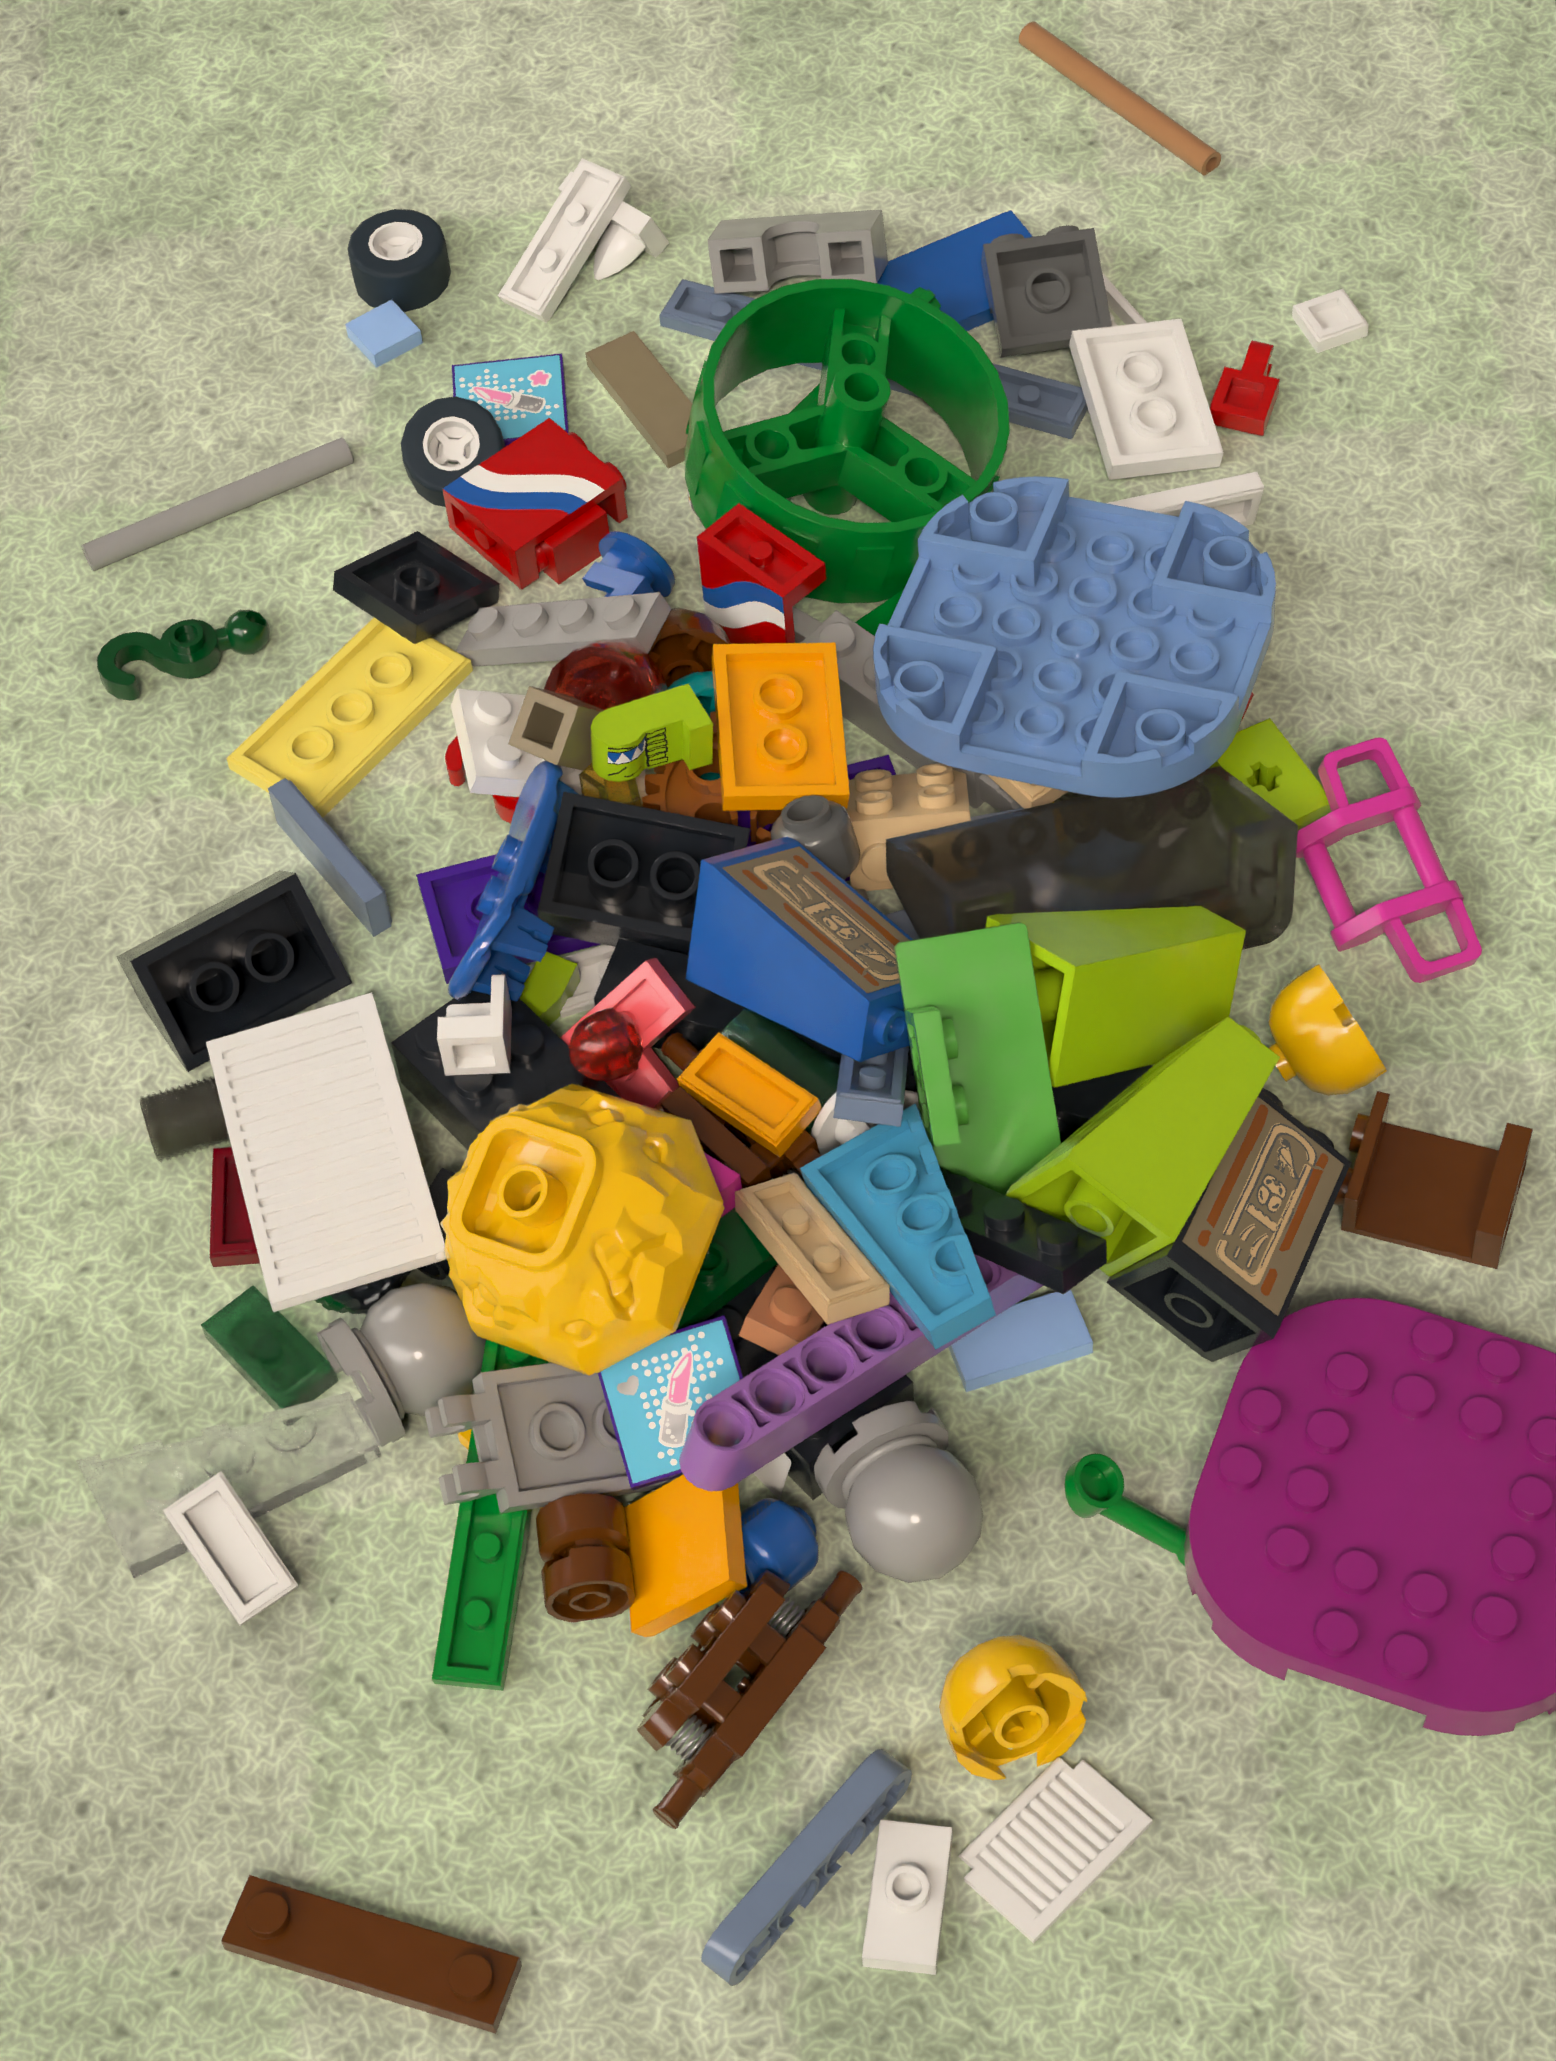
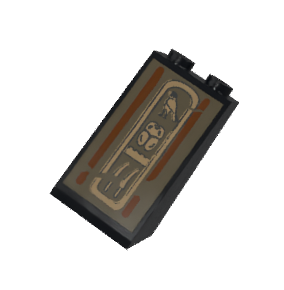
(1246, 1238)

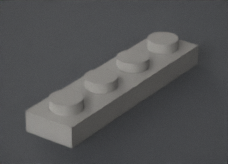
(558, 627)

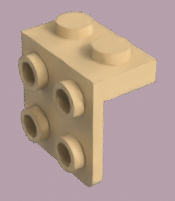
(897, 806)

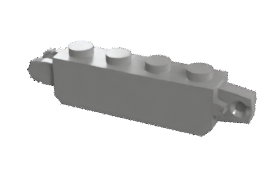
(860, 700)

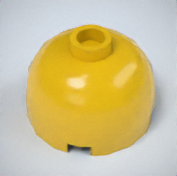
(1320, 1037)
(1010, 1697)

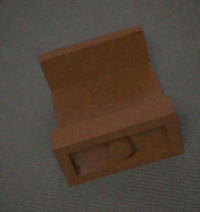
(1432, 1188)

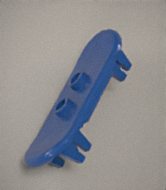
(505, 923)

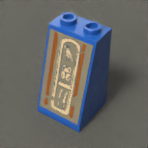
(798, 948)

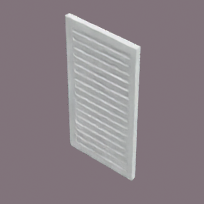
(325, 1152)

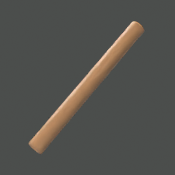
(1119, 98)

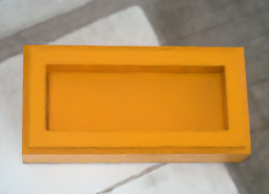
(749, 1094)

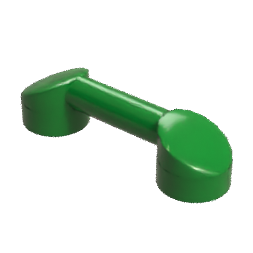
(1097, 1487)

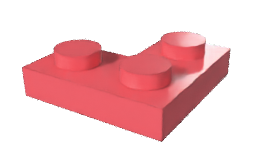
(656, 1007)

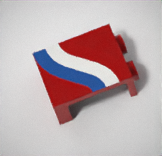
(529, 495)
(754, 577)

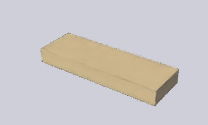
(812, 1248)

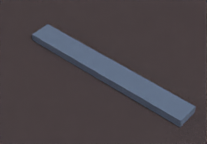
(1031, 398)

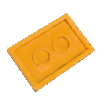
(778, 724)

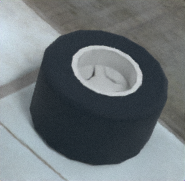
(399, 259)
(442, 434)

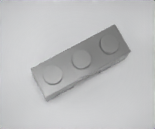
(762, 250)

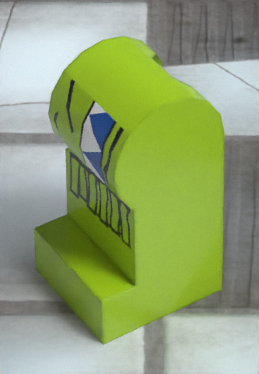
(651, 734)

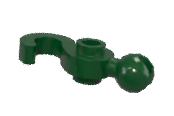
(185, 650)

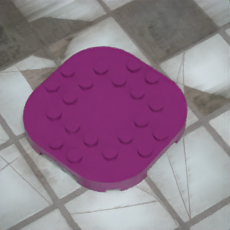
(1388, 1513)

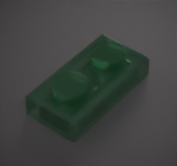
(269, 1351)

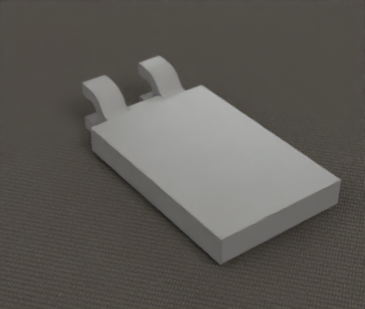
(536, 1438)

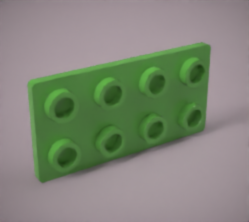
(979, 1052)

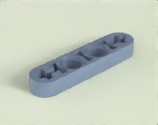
(805, 1866)

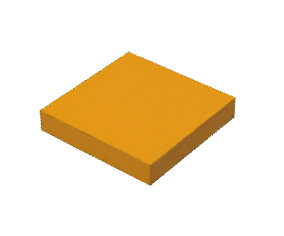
(683, 1553)

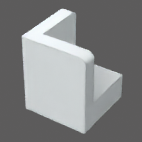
(477, 1035)

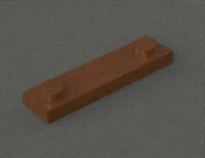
(372, 1954)

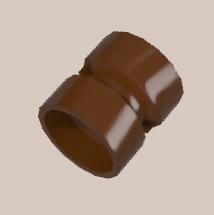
(585, 1557)

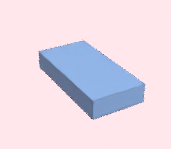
(1022, 1341)

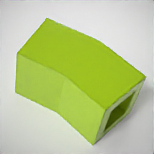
(550, 986)

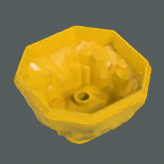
(580, 1227)

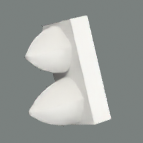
(625, 239)

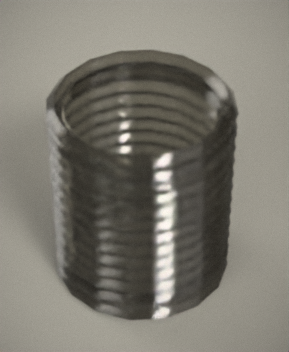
(184, 1119)

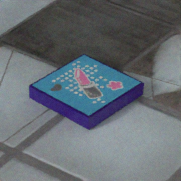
(516, 391)
(658, 1393)

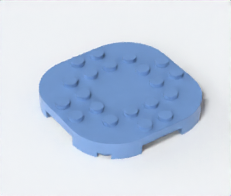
(1075, 640)

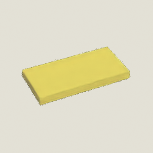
(350, 714)

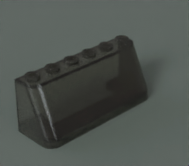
(1173, 848)

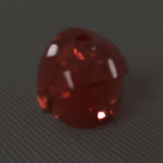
(606, 1045)

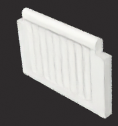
(1052, 1845)

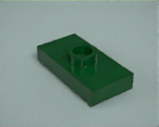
(730, 1266)

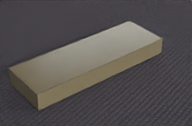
(644, 394)

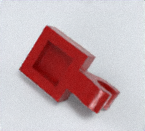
(1247, 395)

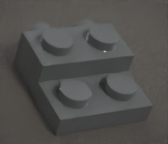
(1044, 288)

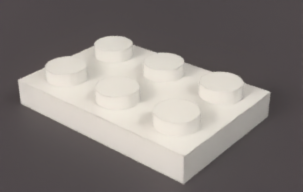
(1145, 399)
(491, 765)

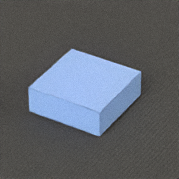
(384, 333)

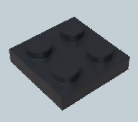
(415, 587)

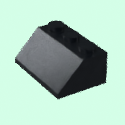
(628, 872)
(235, 967)

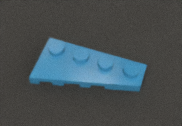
(904, 1221)

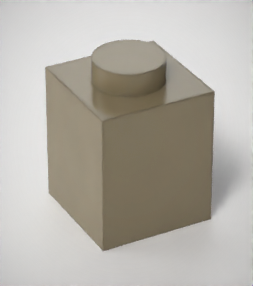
(555, 728)

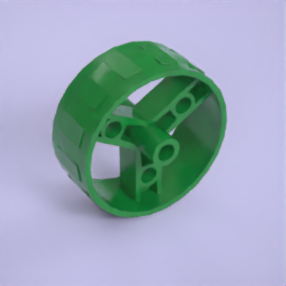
(845, 442)

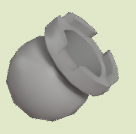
(406, 1355)
(903, 1494)

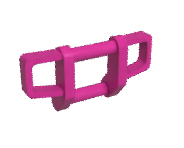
(1389, 916)

